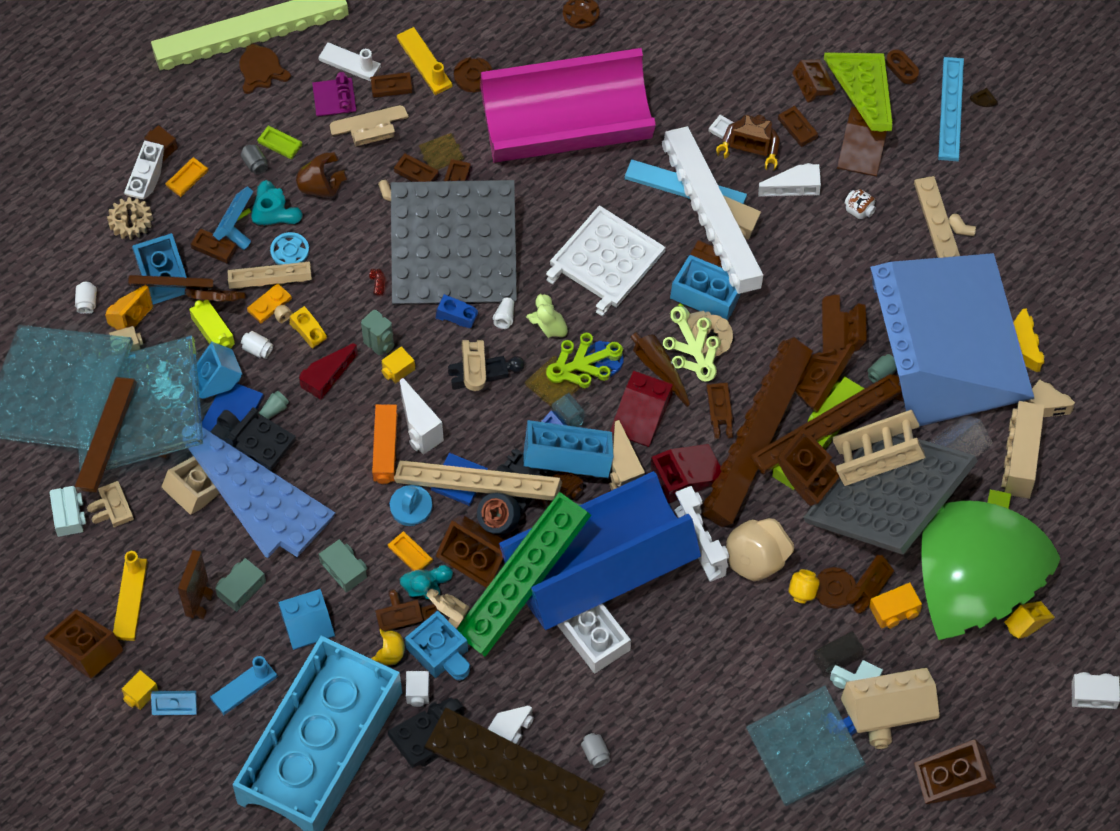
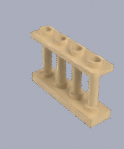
(882, 460)

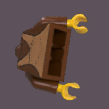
(752, 135)

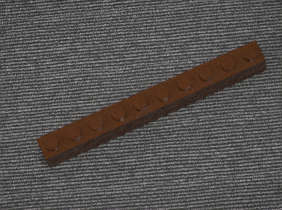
(756, 432)

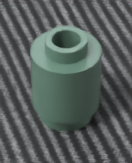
(881, 368)

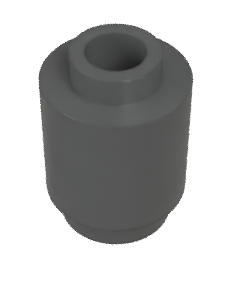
(254, 159)

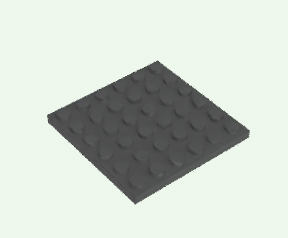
(453, 241)
(896, 504)

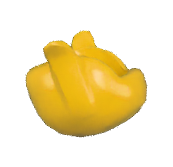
(392, 648)

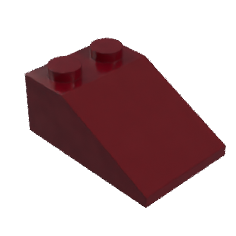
(643, 407)

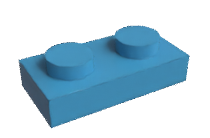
(174, 702)

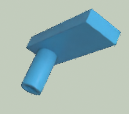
(226, 226)
(244, 685)

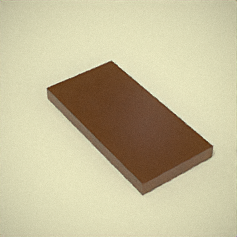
(172, 282)

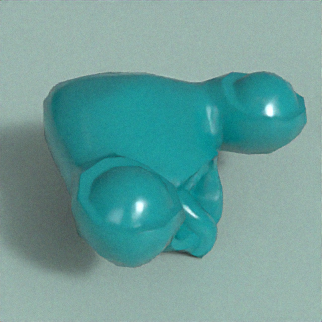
(270, 209)
(421, 581)

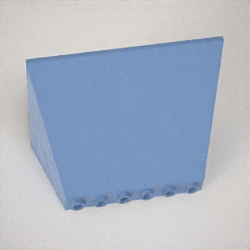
(951, 336)

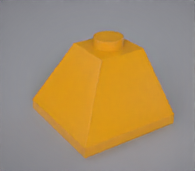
(130, 309)

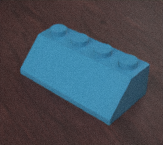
(568, 449)

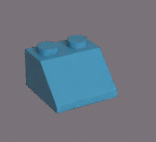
(217, 370)
(306, 619)

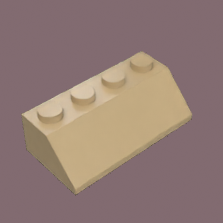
(891, 700)

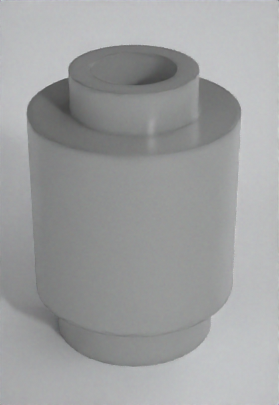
(595, 750)

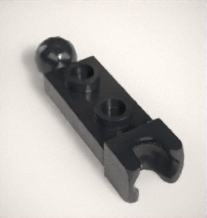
(495, 369)

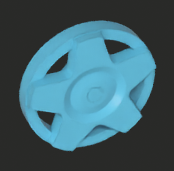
(290, 249)

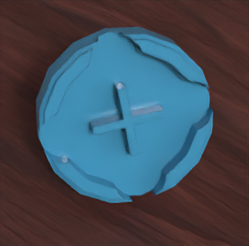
(411, 505)

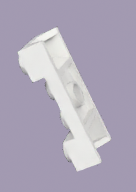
(713, 555)

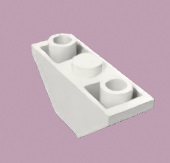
(146, 171)
(509, 723)

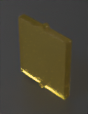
(441, 151)

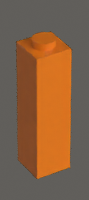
(385, 443)

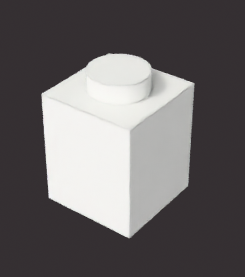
(417, 688)

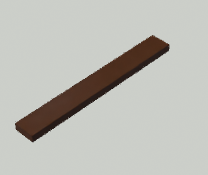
(832, 420)

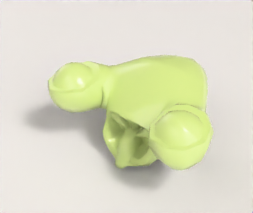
(547, 318)

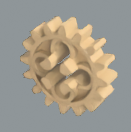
(138, 210)

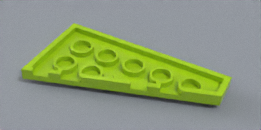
(866, 84)

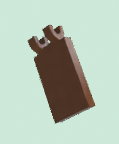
(193, 586)

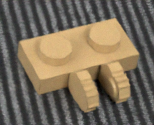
(115, 504)

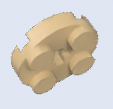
(721, 328)

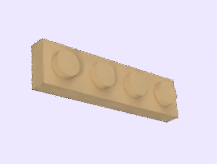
(269, 275)

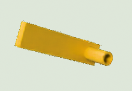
(424, 61)
(130, 597)

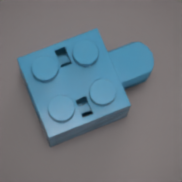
(439, 647)

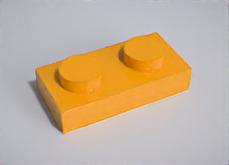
(267, 303)

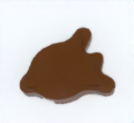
(259, 67)
(216, 295)

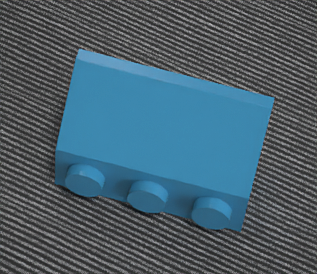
(705, 288)

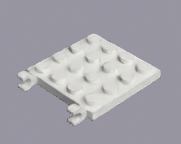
(606, 258)

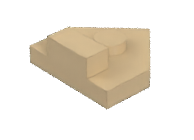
(449, 606)

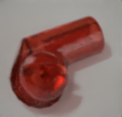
(379, 278)

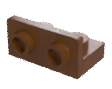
(813, 79)

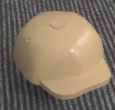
(758, 548)

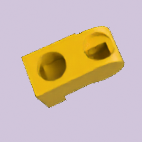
(307, 327)

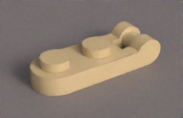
(474, 364)

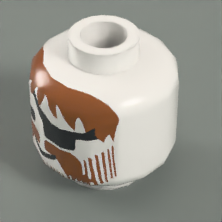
(860, 204)

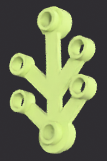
(694, 345)

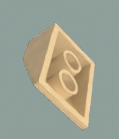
(625, 462)
(189, 485)

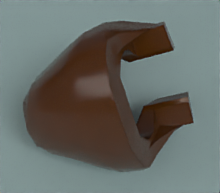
(312, 180)

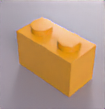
(895, 606)

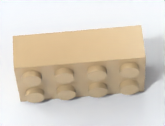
(1022, 449)

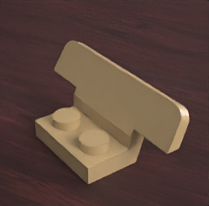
(370, 126)

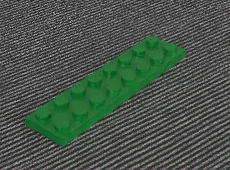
(522, 571)

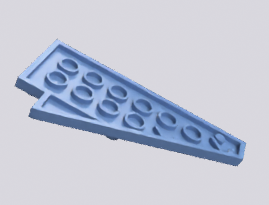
(262, 501)

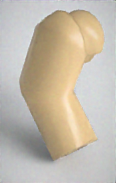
(385, 190)
(959, 227)

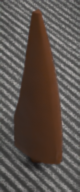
(657, 360)

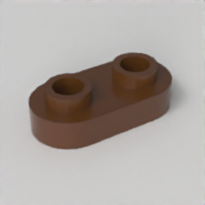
(904, 66)

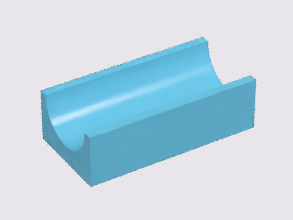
(319, 735)

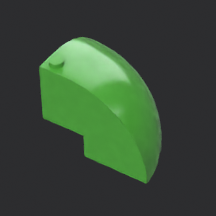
(981, 564)

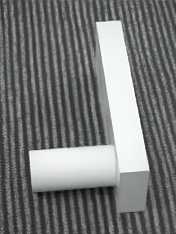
(358, 65)

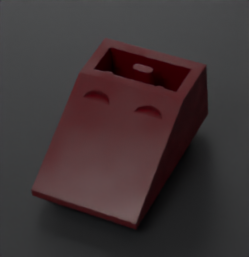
(685, 468)

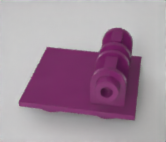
(334, 96)

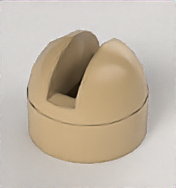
(280, 311)

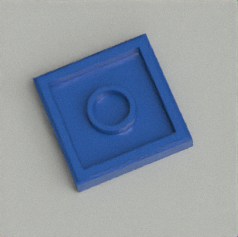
(464, 497)

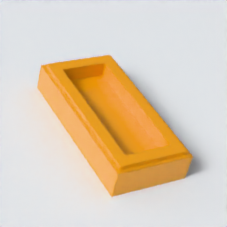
(186, 177)
(410, 552)

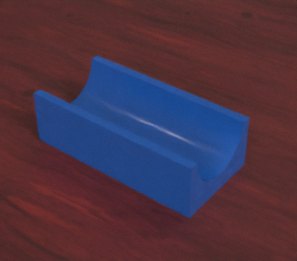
(618, 549)

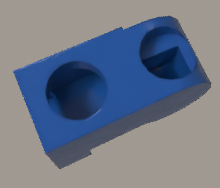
(456, 311)

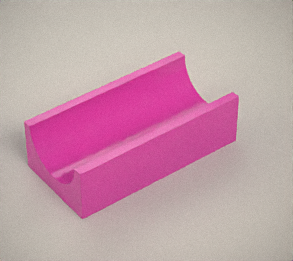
(566, 105)

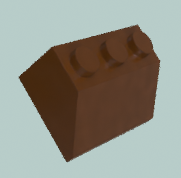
(472, 550)

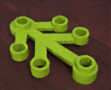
(582, 363)

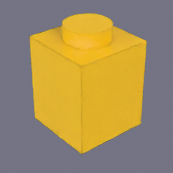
(397, 365)
(138, 690)

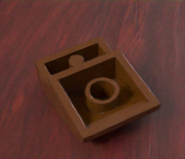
(808, 467)

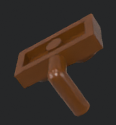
(398, 614)

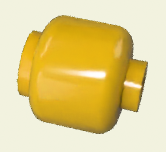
(803, 586)

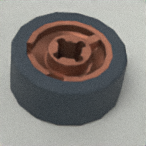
(508, 509)

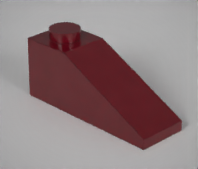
(325, 372)

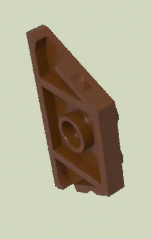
(821, 375)

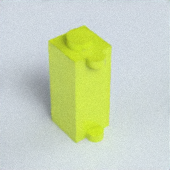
(211, 324)

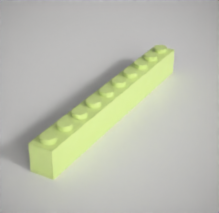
(245, 30)

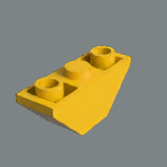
(1028, 341)

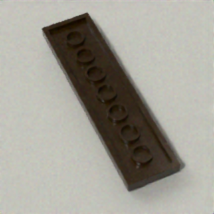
(514, 769)

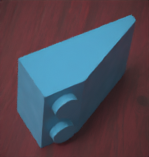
(162, 259)

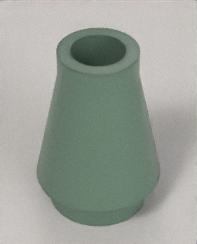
(274, 405)

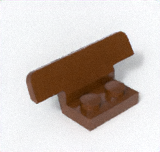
(842, 327)

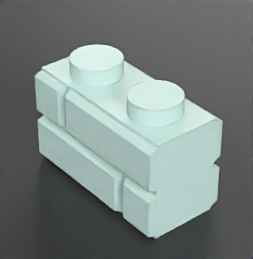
(66, 511)

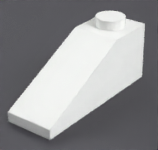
(793, 182)

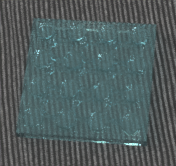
(805, 745)

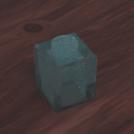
(569, 410)

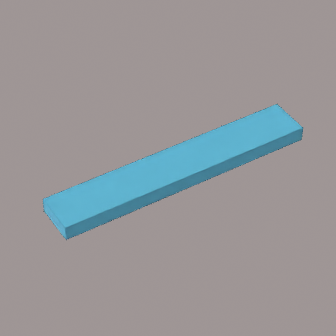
(951, 109)
(668, 180)

